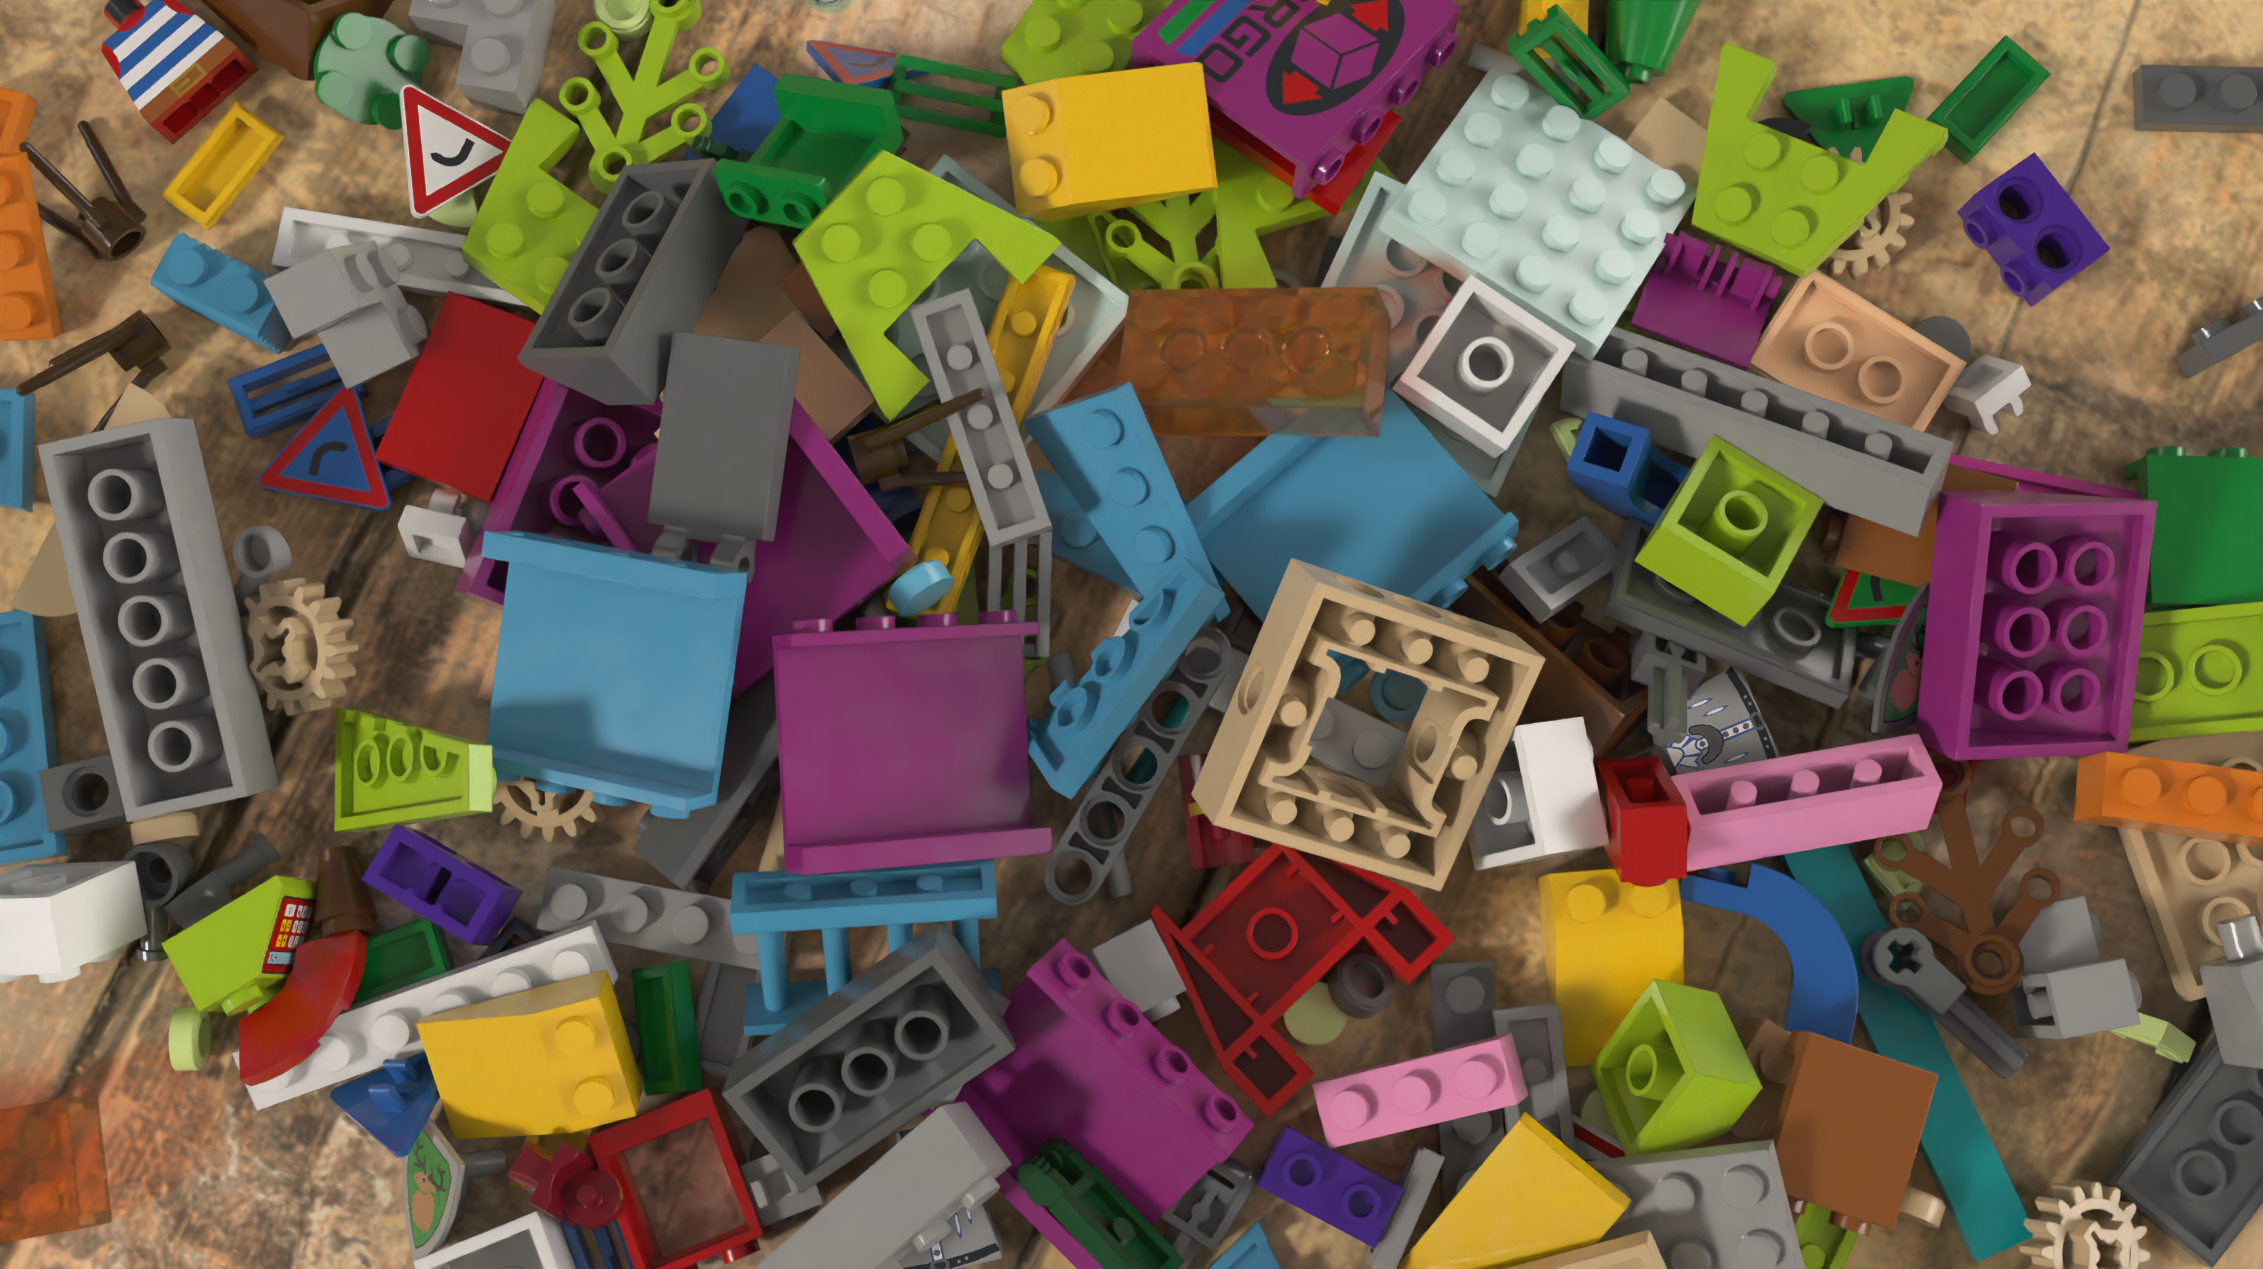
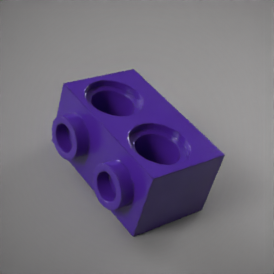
(2045, 221)
(442, 885)
(1329, 1185)

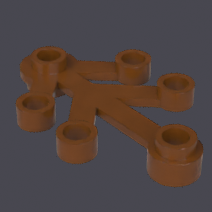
(1972, 887)

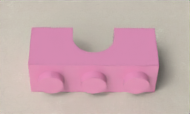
(1420, 1091)

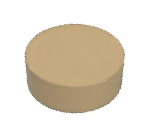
(167, 828)
(1922, 1208)

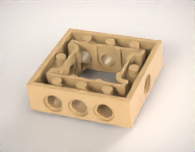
(1418, 821)

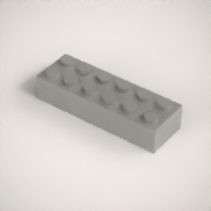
(158, 616)

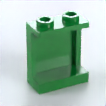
(811, 152)
(2204, 527)

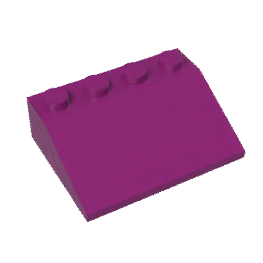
(561, 445)
(2033, 624)

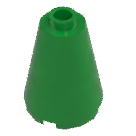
(1645, 35)

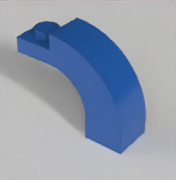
(1623, 469)
(1822, 964)

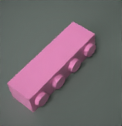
(1808, 801)

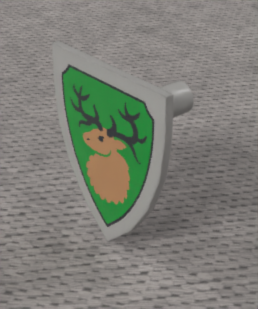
(438, 1186)

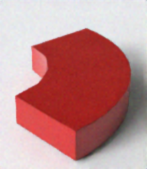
(314, 994)

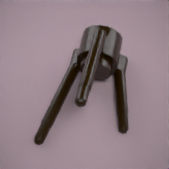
(108, 226)
(130, 343)
(881, 449)

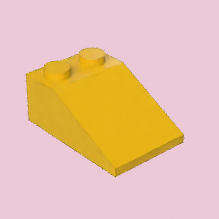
(1108, 141)
(1604, 950)
(534, 1061)

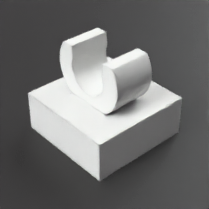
(1987, 388)
(437, 532)

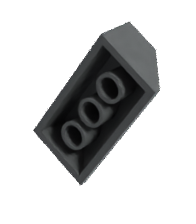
(635, 281)
(699, 847)
(869, 1057)

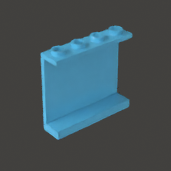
(1357, 506)
(613, 671)

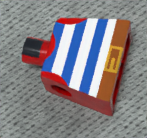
(172, 63)

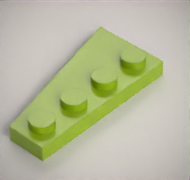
(405, 773)

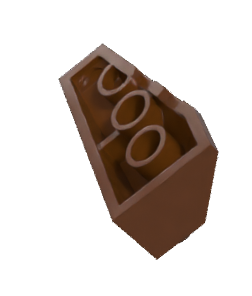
(290, 29)
(1583, 666)

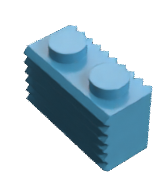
(221, 291)

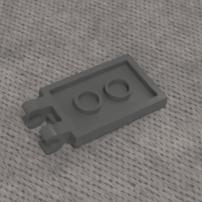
(722, 447)

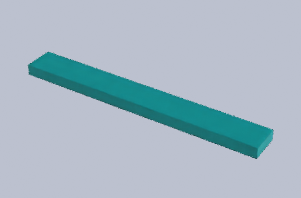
(1953, 1135)

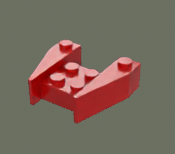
(1274, 940)

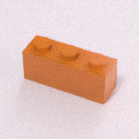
(2170, 797)

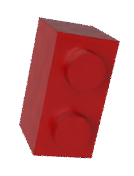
(1643, 820)

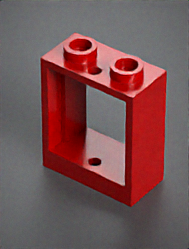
(609, 1152)

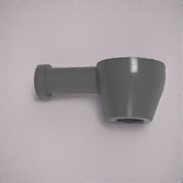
(215, 888)
(158, 889)

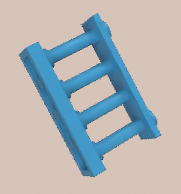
(838, 900)

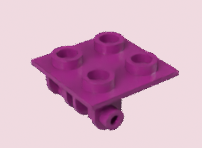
(1706, 301)

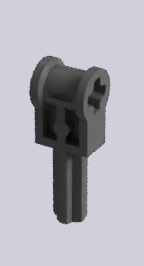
(1671, 680)
(1939, 994)
(1209, 1208)

